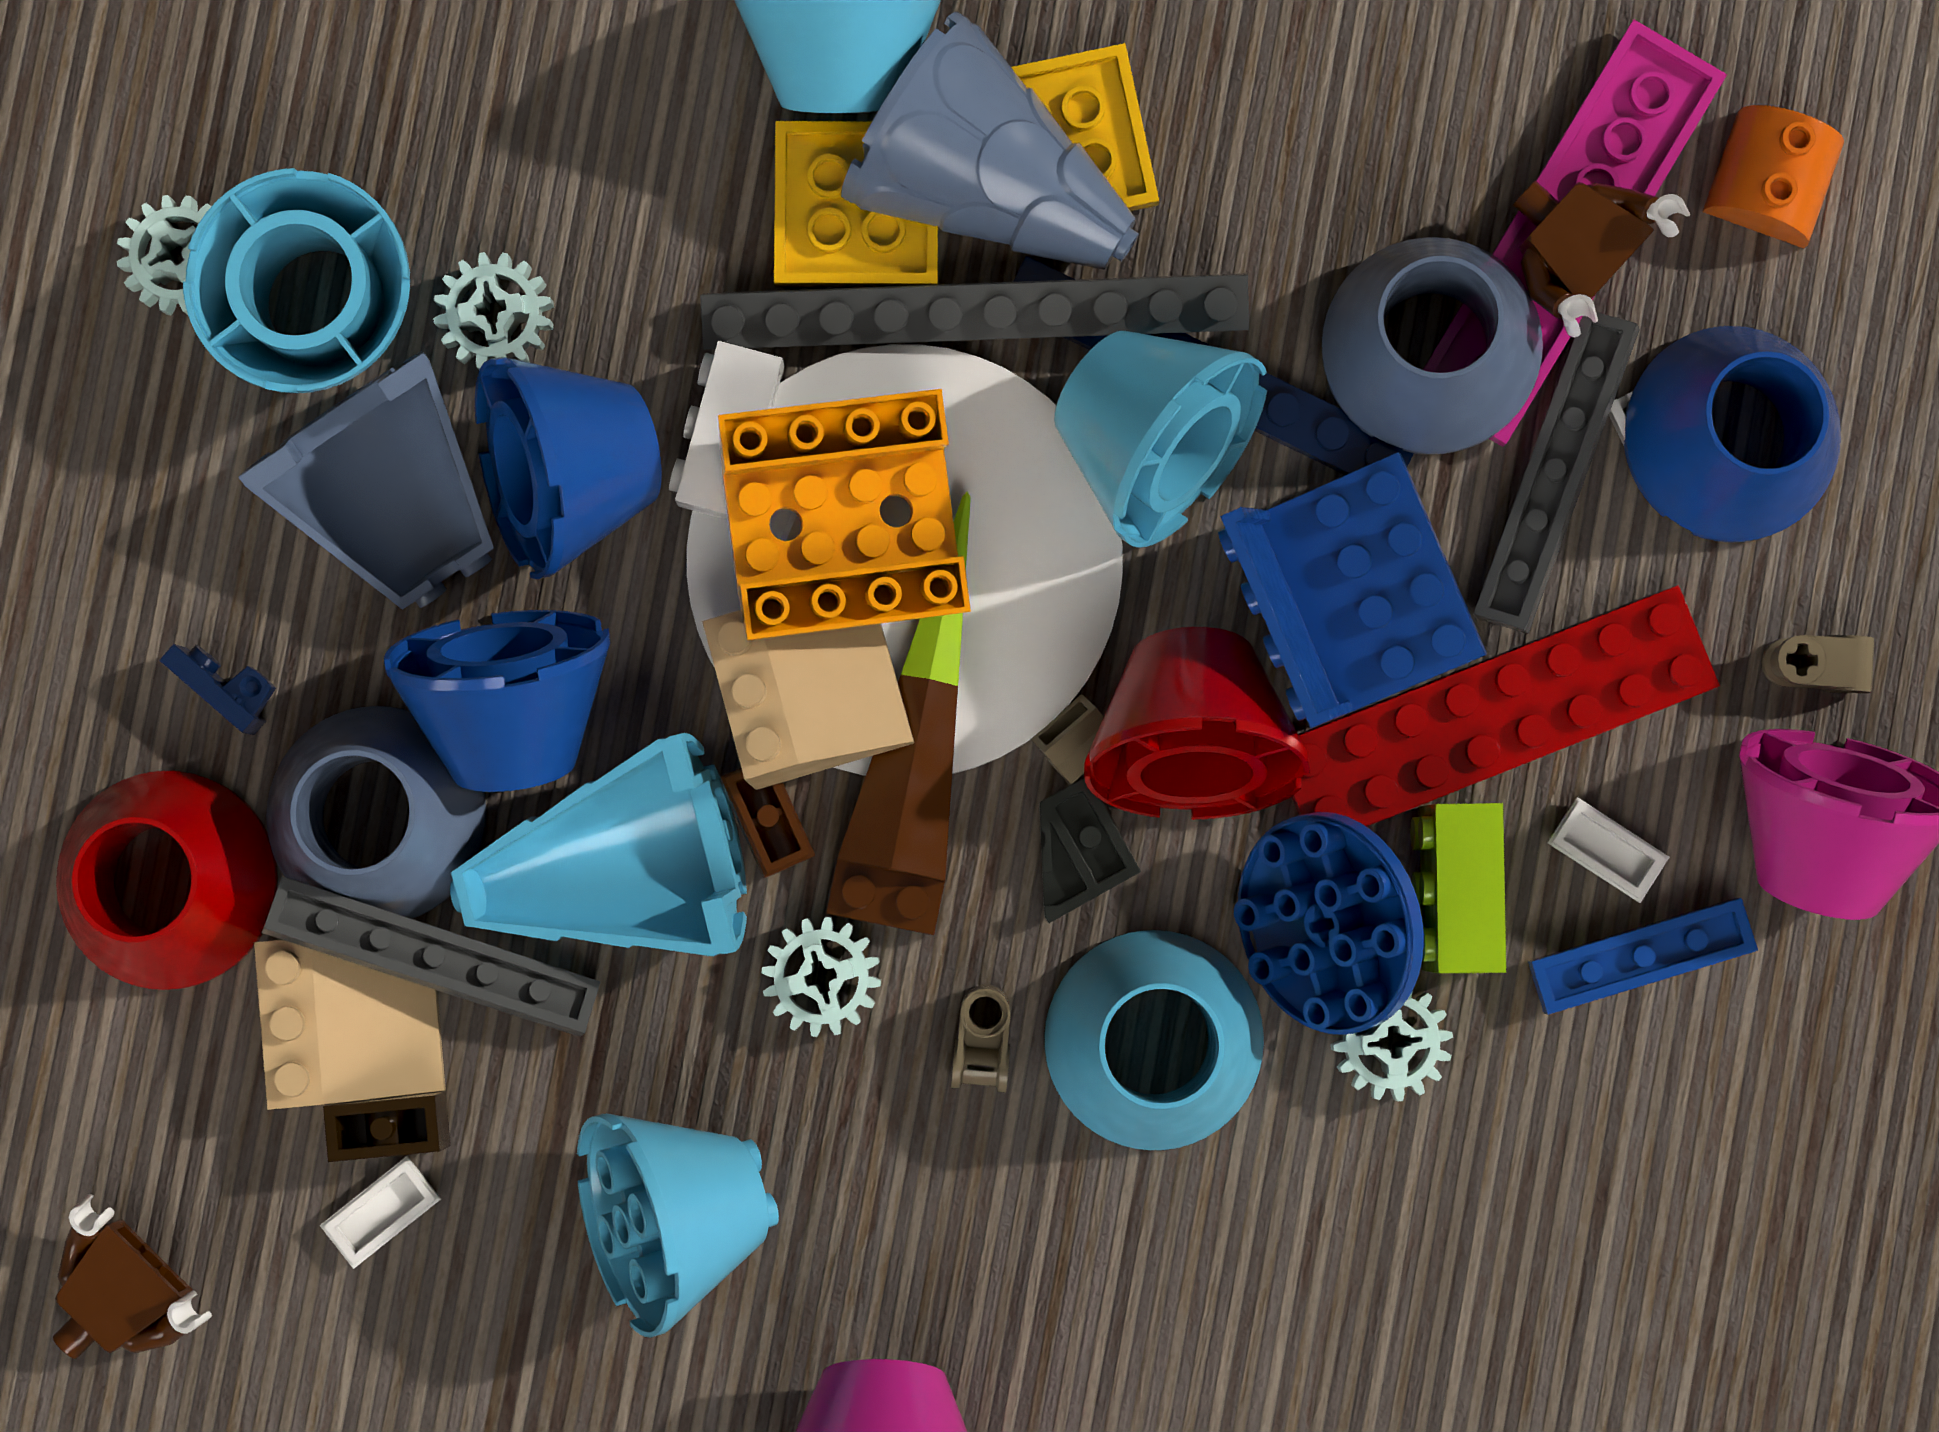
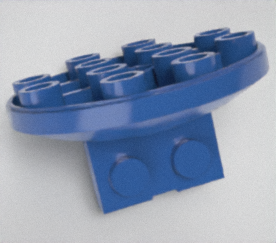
(1330, 923)

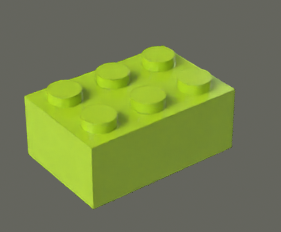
(1461, 886)

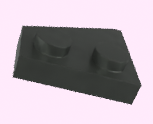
(1079, 850)

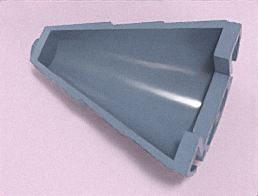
(985, 158)

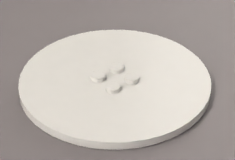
(1038, 546)

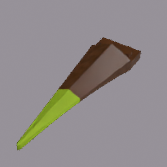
(898, 833)

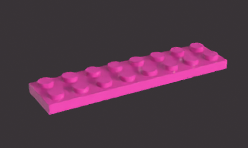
(1619, 137)

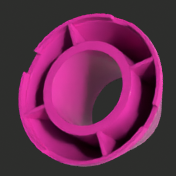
(1836, 822)
(881, 1398)

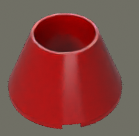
(1195, 731)
(229, 888)

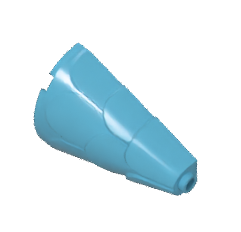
(620, 861)

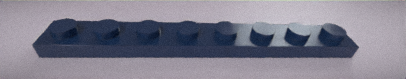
(1288, 412)

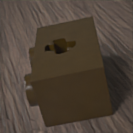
(387, 1126)

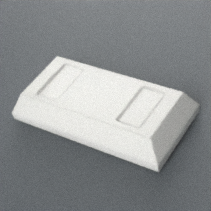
(1608, 850)
(380, 1212)

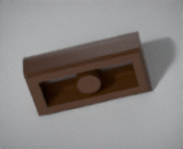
(767, 824)

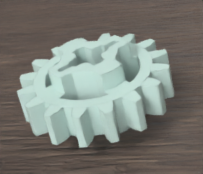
(158, 263)
(471, 314)
(797, 983)
(1396, 1066)

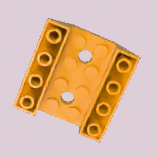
(834, 471)

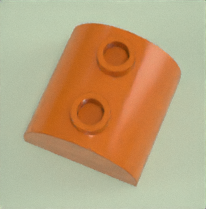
(1775, 172)

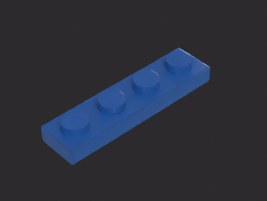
(1642, 955)

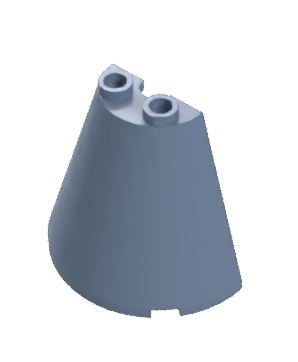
(382, 486)

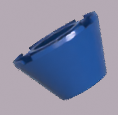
(562, 459)
(1688, 469)
(503, 696)

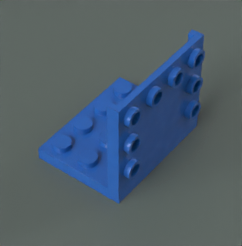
(1352, 591)

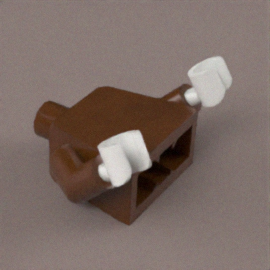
(1585, 242)
(118, 1289)

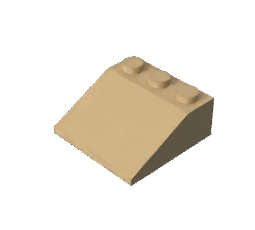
(806, 698)
(342, 1030)

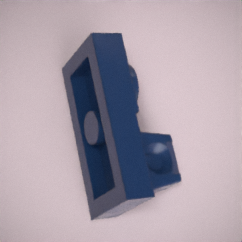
(237, 700)

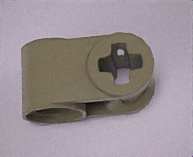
(1827, 663)
(982, 1044)

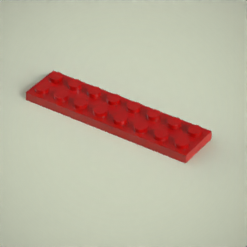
(1506, 711)

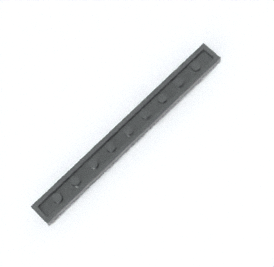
(976, 311)

